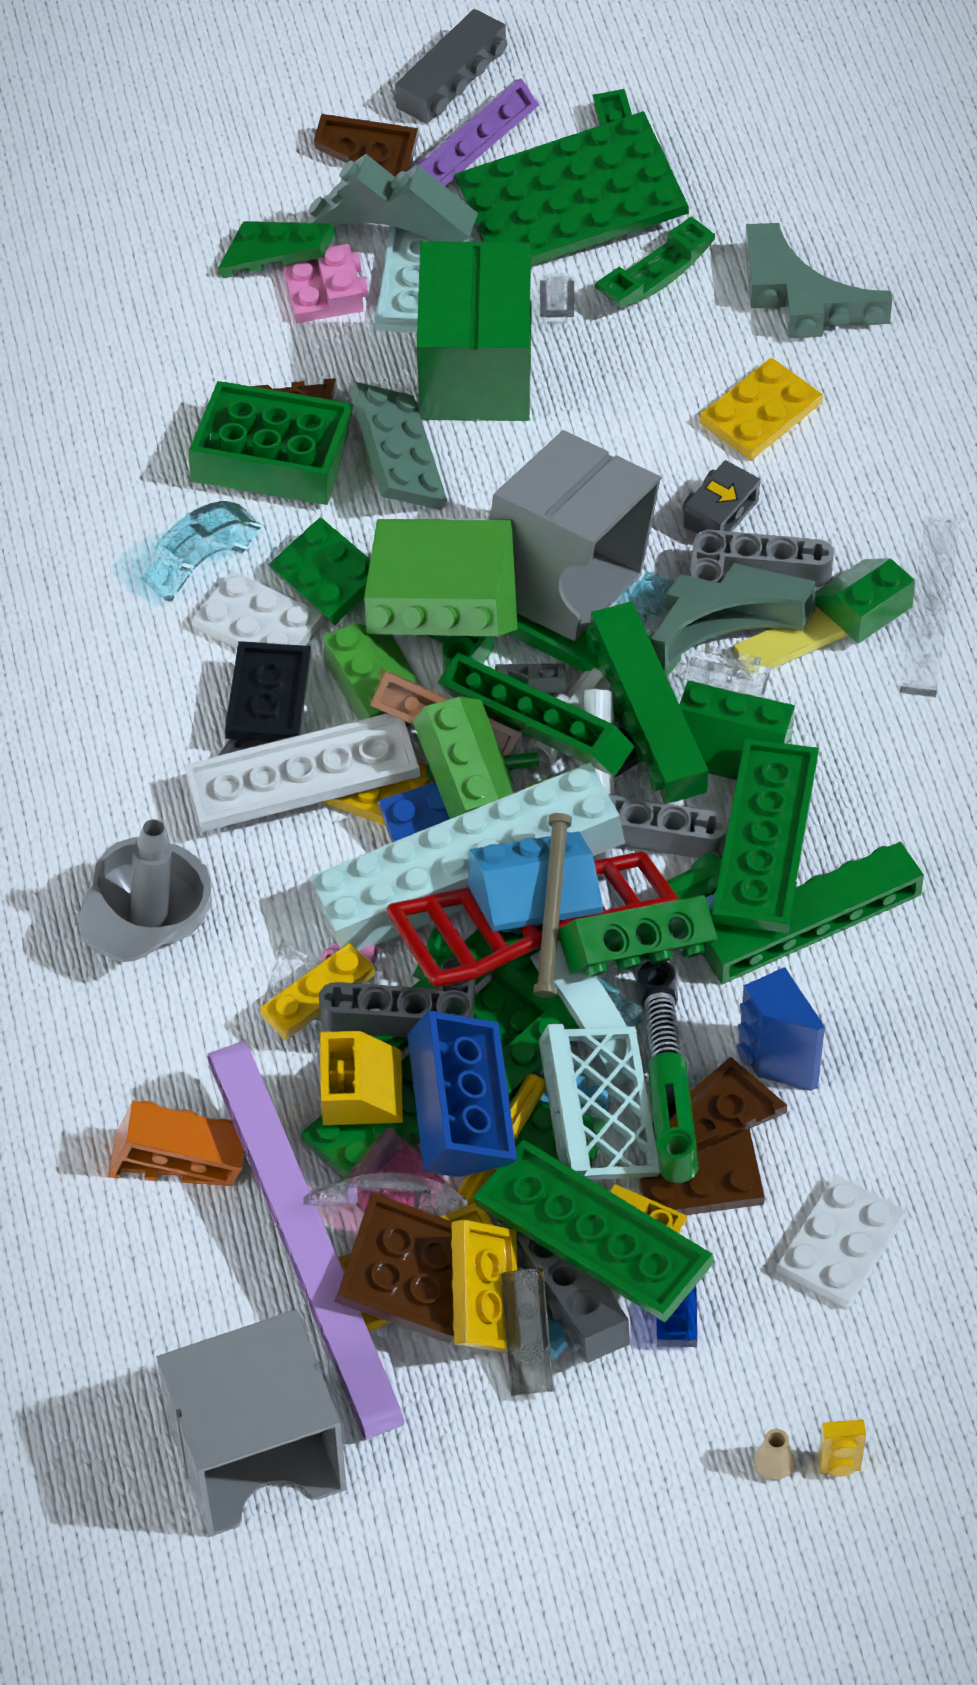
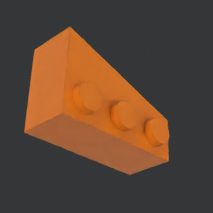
(176, 1143)

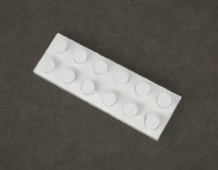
(301, 770)

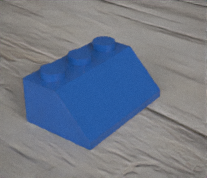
(780, 1032)

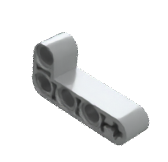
(794, 556)
(696, 832)

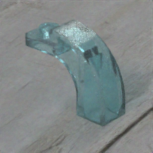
(195, 538)

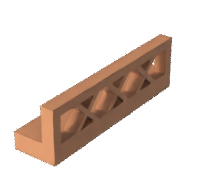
(407, 699)

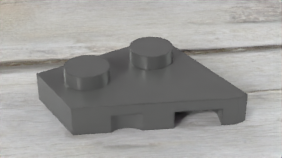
(544, 677)

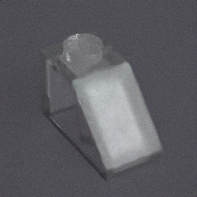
(556, 296)

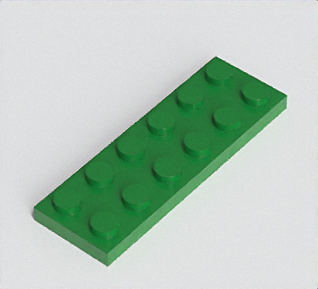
(765, 836)
(595, 1230)

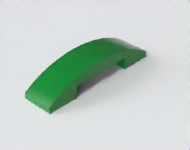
(659, 268)

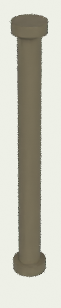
(545, 986)

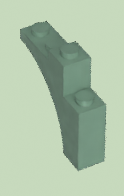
(407, 201)
(809, 298)
(740, 601)

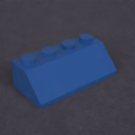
(460, 1094)

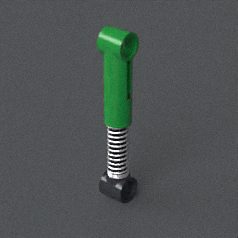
(668, 1074)

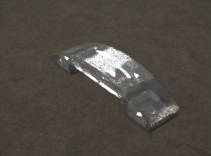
(427, 1192)

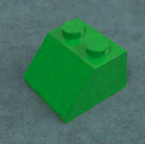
(867, 597)

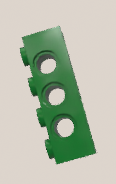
(585, 937)

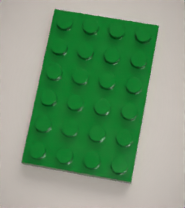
(575, 190)

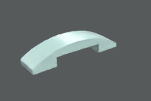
(590, 1009)

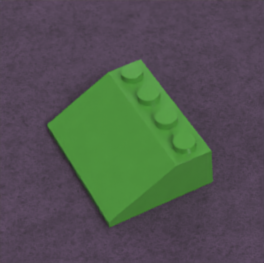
(441, 578)

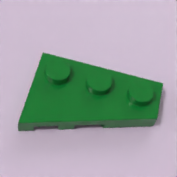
(270, 242)

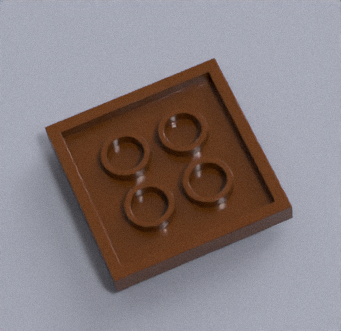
(401, 1268)

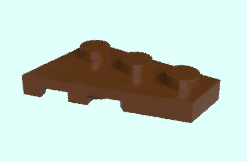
(352, 138)
(729, 1104)
(724, 1181)

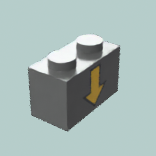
(722, 499)

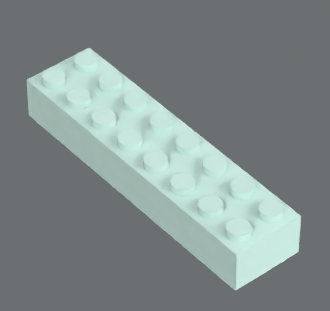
(437, 858)

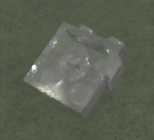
(717, 670)

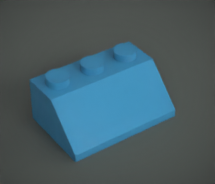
(512, 881)

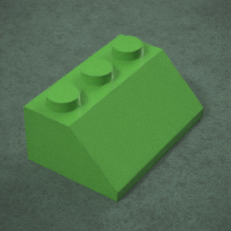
(356, 662)
(463, 754)

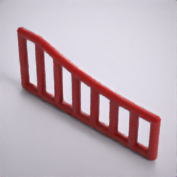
(504, 953)

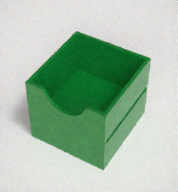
(474, 331)

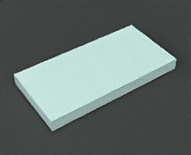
(399, 283)

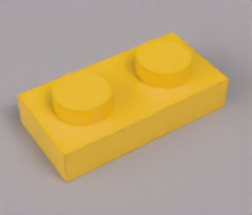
(841, 1447)

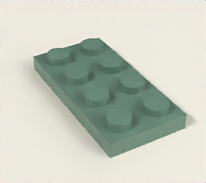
(397, 446)

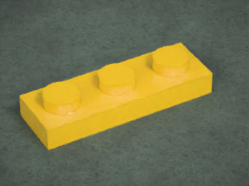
(300, 1002)

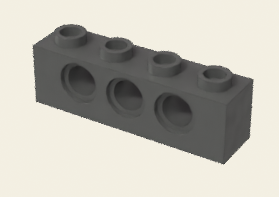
(577, 1301)

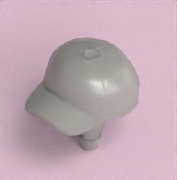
(144, 896)

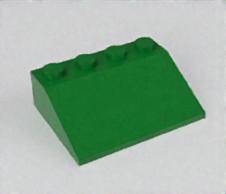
(270, 442)

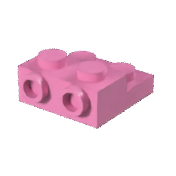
(326, 285)

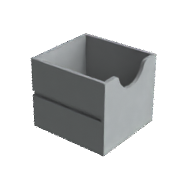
(576, 530)
(251, 1416)

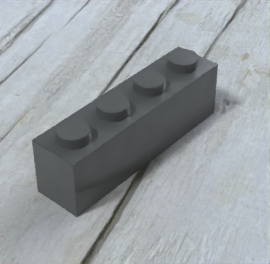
(450, 66)

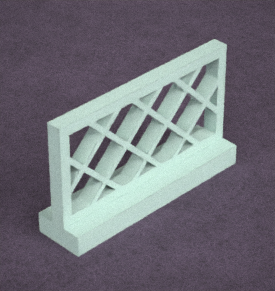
(565, 1101)

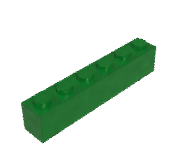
(647, 703)
(538, 714)
(821, 910)

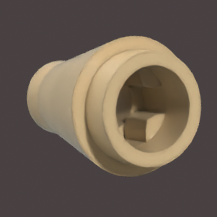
(774, 1456)

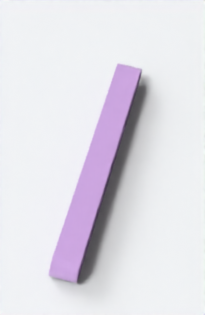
(305, 1240)

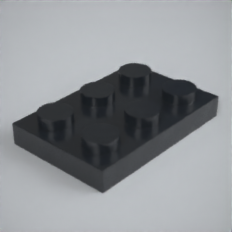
(268, 691)

